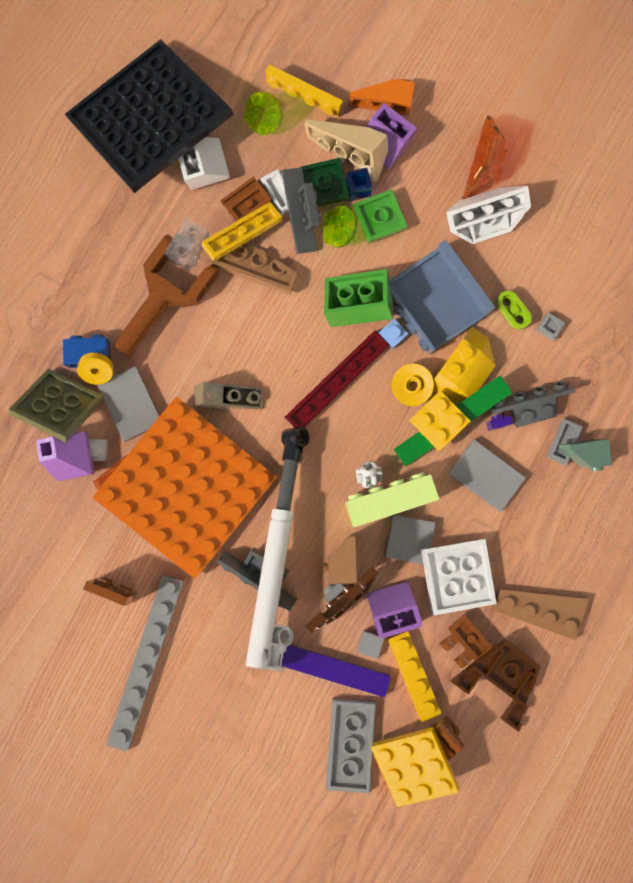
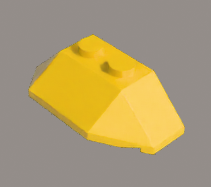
(465, 368)

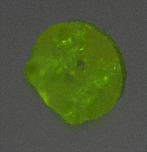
(254, 109)
(334, 232)

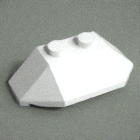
(488, 213)

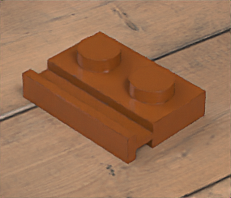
(245, 199)

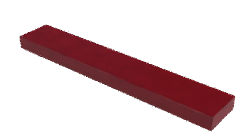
(337, 380)

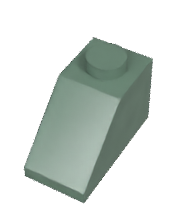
(589, 453)

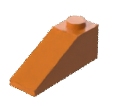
(394, 93)

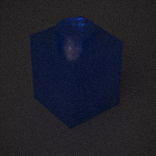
(359, 184)

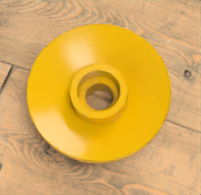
(402, 384)

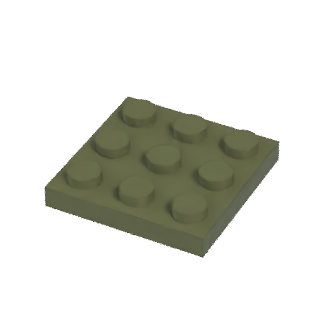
(56, 405)

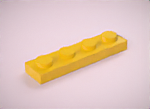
(297, 88)
(241, 231)
(414, 676)

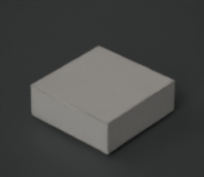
(550, 326)
(370, 644)

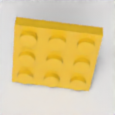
(415, 767)

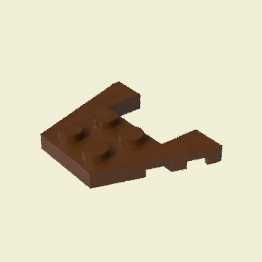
(337, 607)
(507, 670)

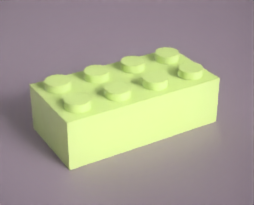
(390, 501)

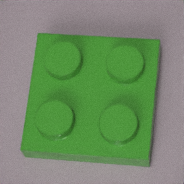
(380, 216)

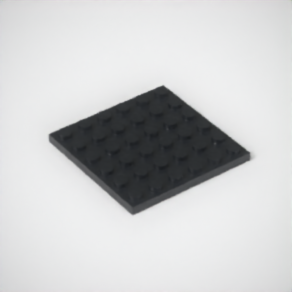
(148, 115)

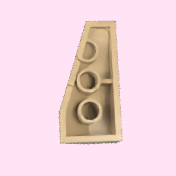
(351, 143)

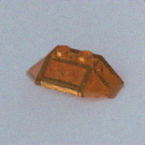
(486, 159)

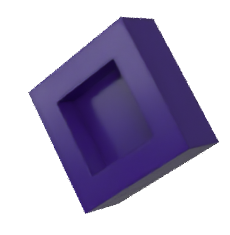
(499, 421)

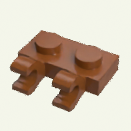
(469, 637)

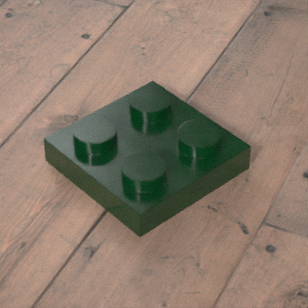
(327, 181)

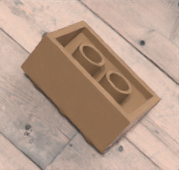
(342, 563)

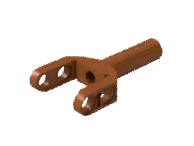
(161, 296)

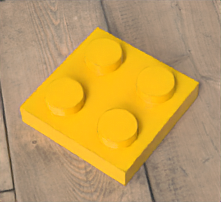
(439, 421)

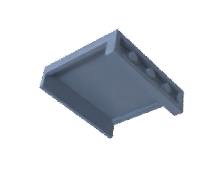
(439, 298)

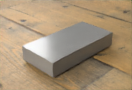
(566, 433)

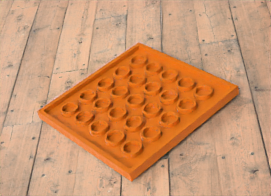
(184, 487)

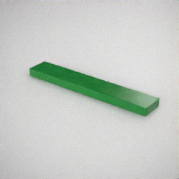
(471, 407)

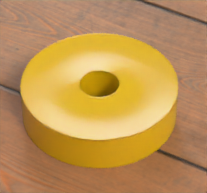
(97, 376)

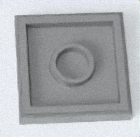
(408, 537)

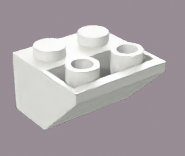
(204, 164)

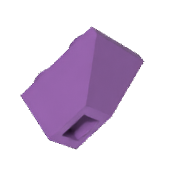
(66, 459)

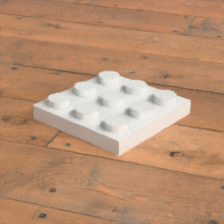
(458, 576)

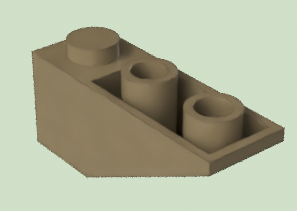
(227, 396)

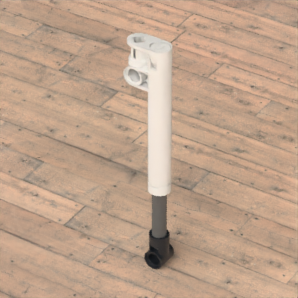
(266, 639)

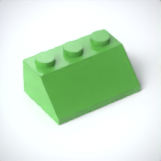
(358, 298)

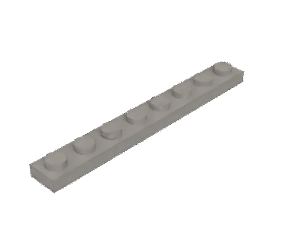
(145, 663)

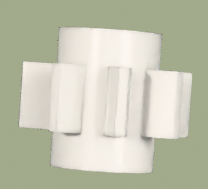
(369, 475)

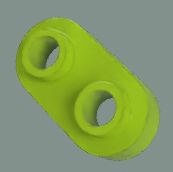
(514, 310)

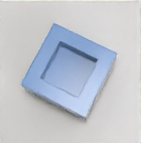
(393, 333)

